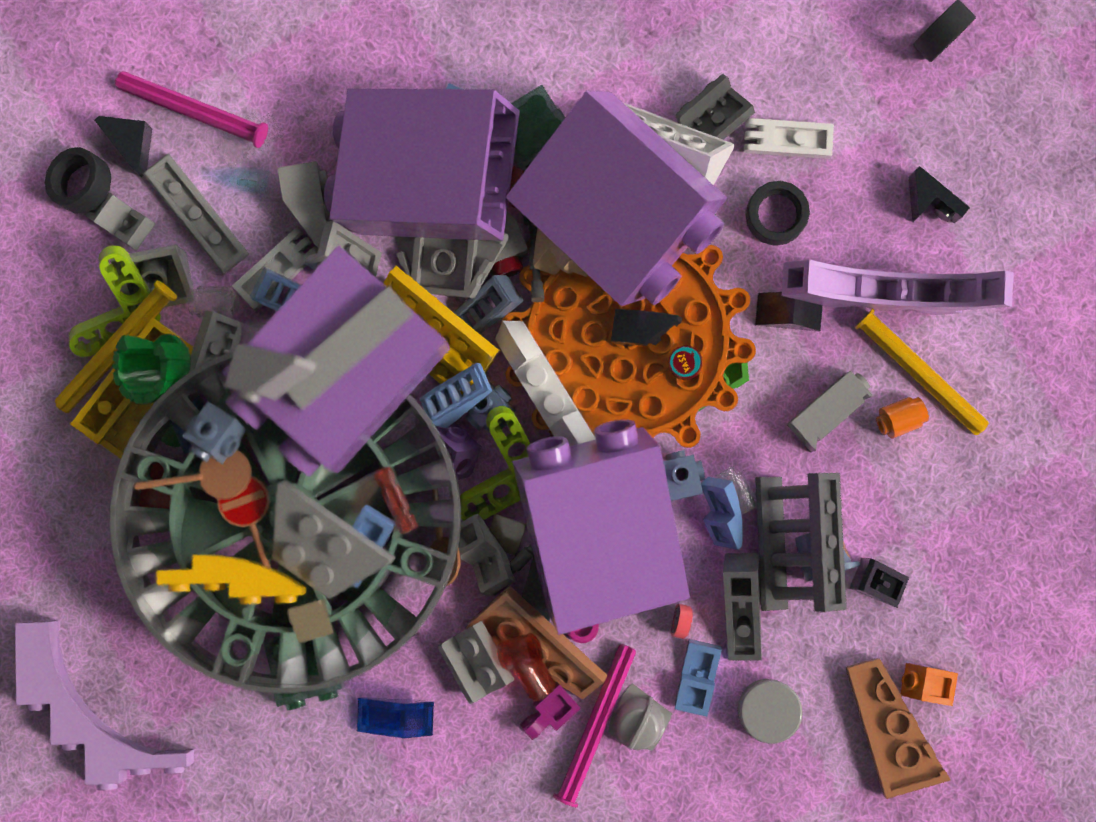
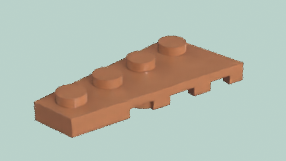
(513, 616)
(895, 741)

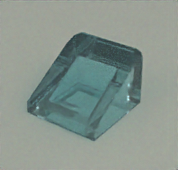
(250, 180)

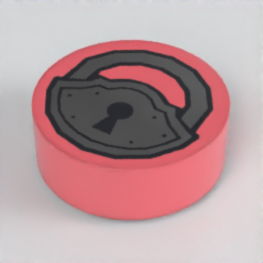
(681, 621)

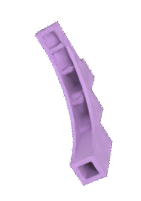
(894, 291)
(45, 681)

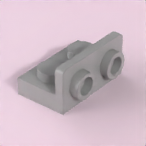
(336, 235)
(215, 338)
(475, 662)

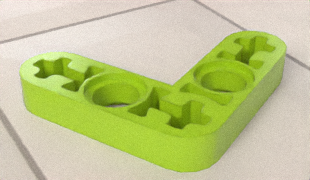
(128, 302)
(505, 477)

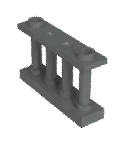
(826, 542)

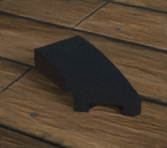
(641, 327)

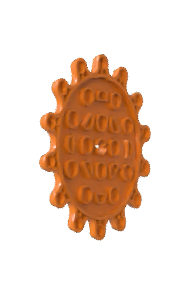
(636, 381)

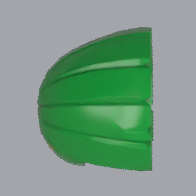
(148, 367)

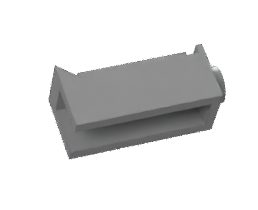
(830, 409)

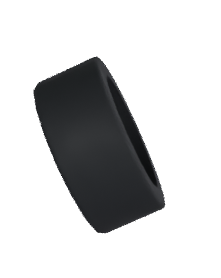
(944, 30)
(95, 188)
(792, 193)

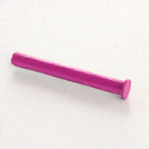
(193, 108)
(596, 726)

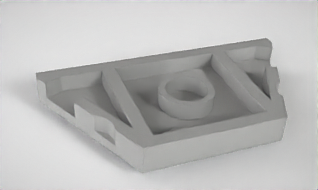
(449, 265)
(321, 545)

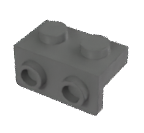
(716, 109)

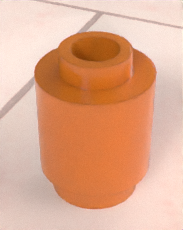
(902, 417)

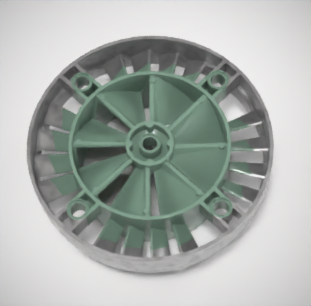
(201, 530)

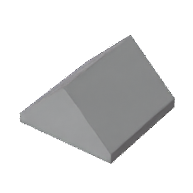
(163, 264)

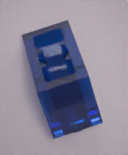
(395, 717)

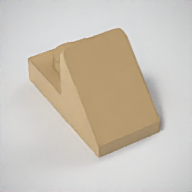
(551, 258)

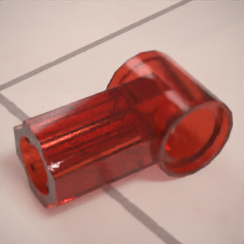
(524, 657)

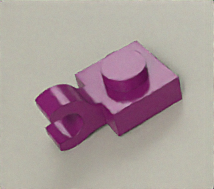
(552, 710)

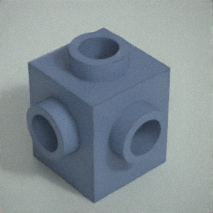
(478, 413)
(214, 434)
(693, 475)

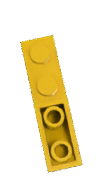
(245, 578)

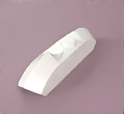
(542, 383)

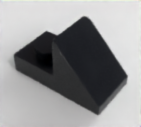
(927, 190)

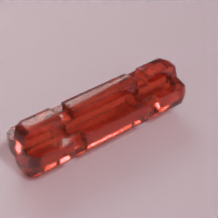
(395, 500)

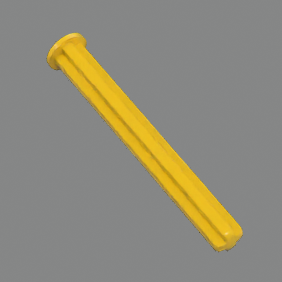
(103, 359)
(922, 373)

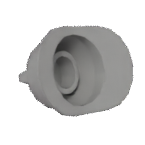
(638, 720)

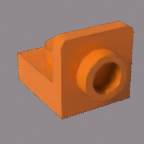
(929, 684)

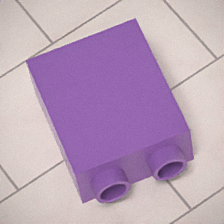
(423, 163)
(618, 199)
(363, 398)
(601, 526)

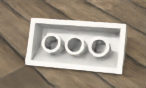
(700, 149)

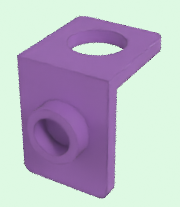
(462, 447)

